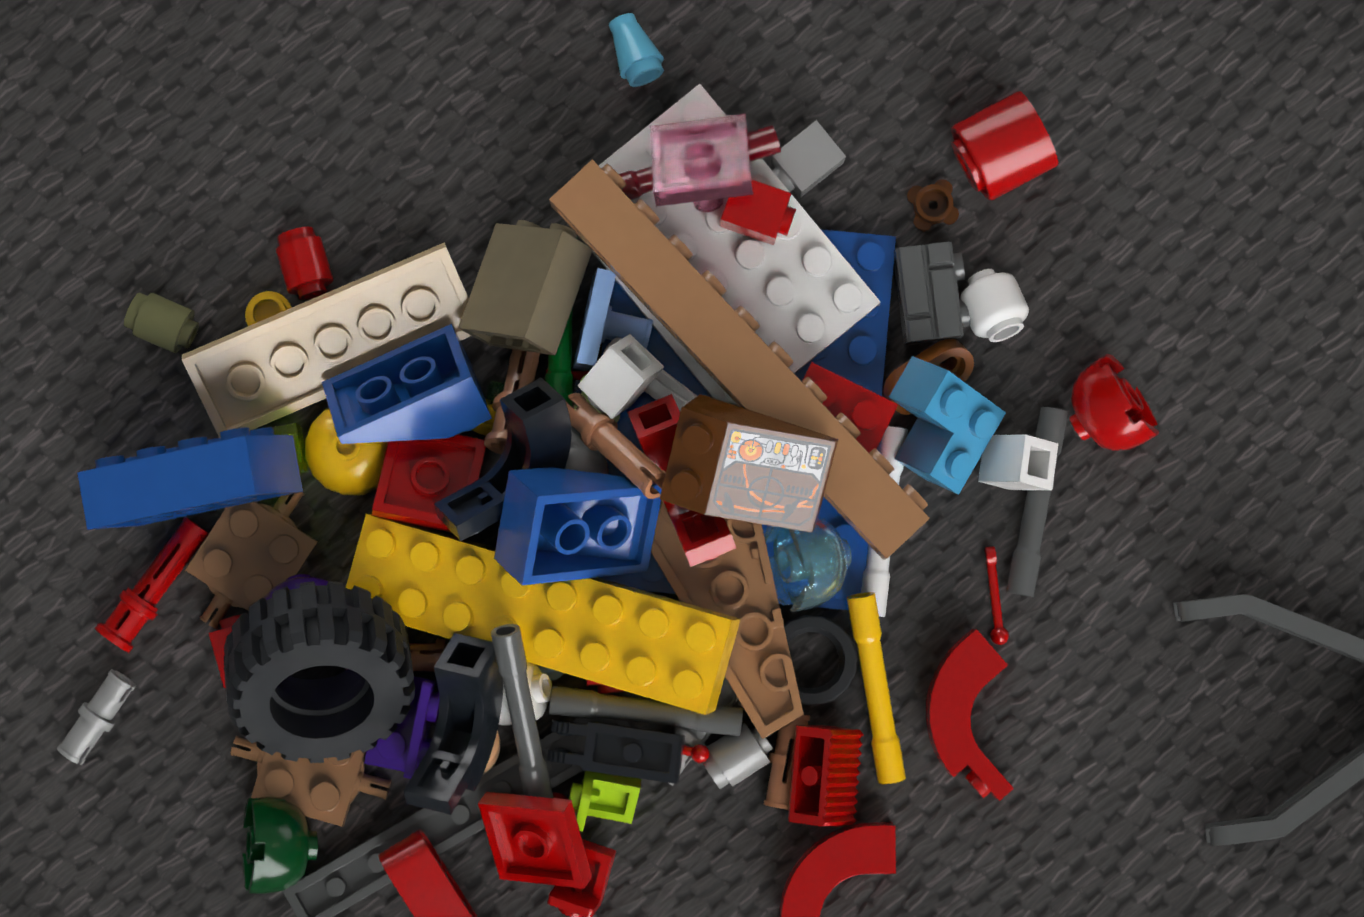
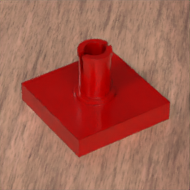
(423, 473)
(535, 839)

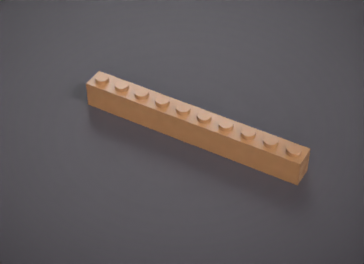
(731, 350)

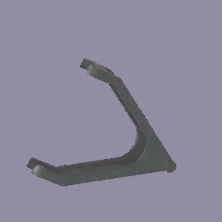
(1332, 781)

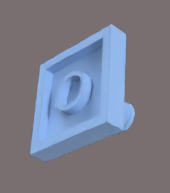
(602, 323)

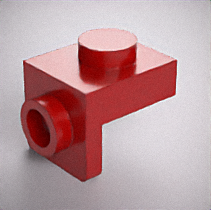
(586, 901)

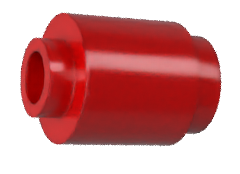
(303, 263)

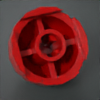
(1110, 408)

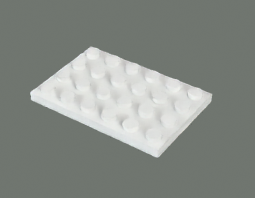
(794, 289)

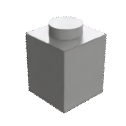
(807, 159)

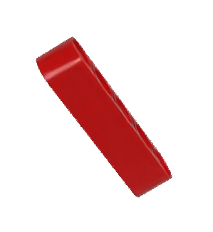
(424, 879)

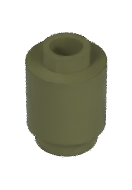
(161, 322)

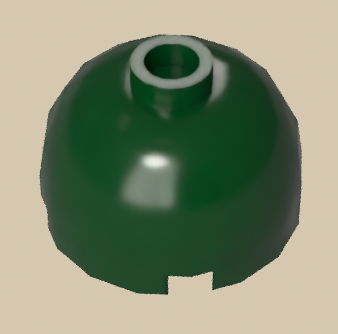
(275, 845)

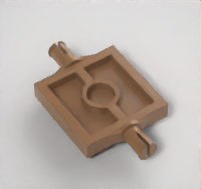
(250, 554)
(317, 789)

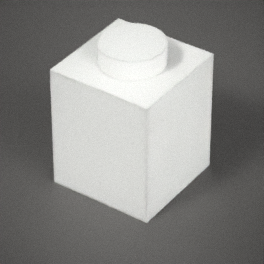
(620, 376)
(1019, 462)

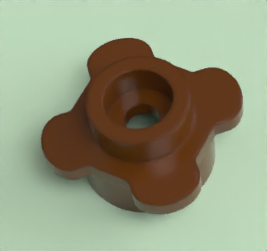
(941, 194)

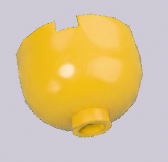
(342, 467)

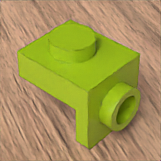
(605, 797)

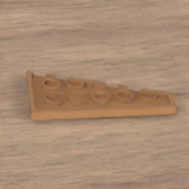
(742, 587)

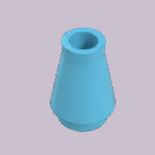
(635, 52)

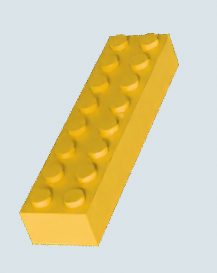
(569, 626)

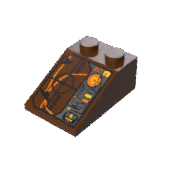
(747, 466)

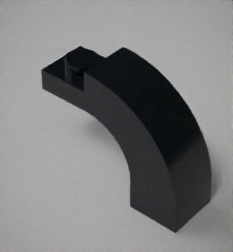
(536, 438)
(465, 725)

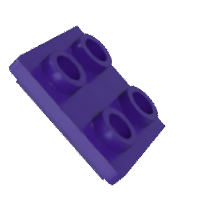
(411, 739)

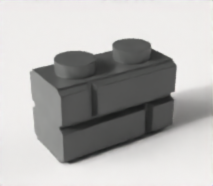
(929, 293)

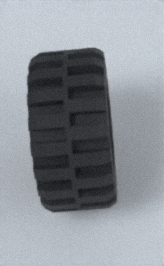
(310, 630)

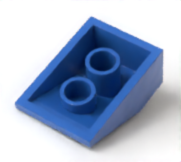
(409, 393)
(574, 526)

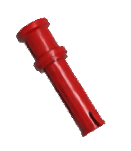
(140, 603)

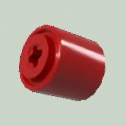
(1003, 146)

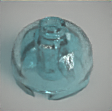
(808, 565)

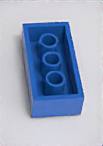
(189, 478)

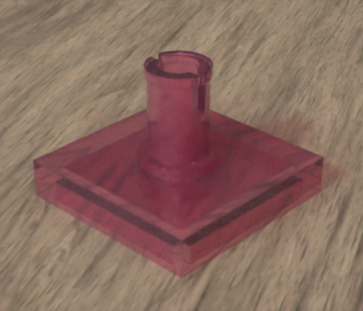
(701, 161)

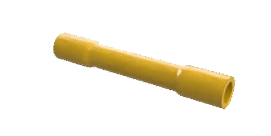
(884, 741)

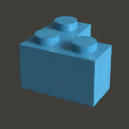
(950, 426)

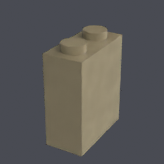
(526, 287)

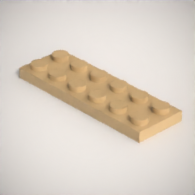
(285, 358)

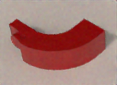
(700, 535)
(949, 703)
(834, 858)

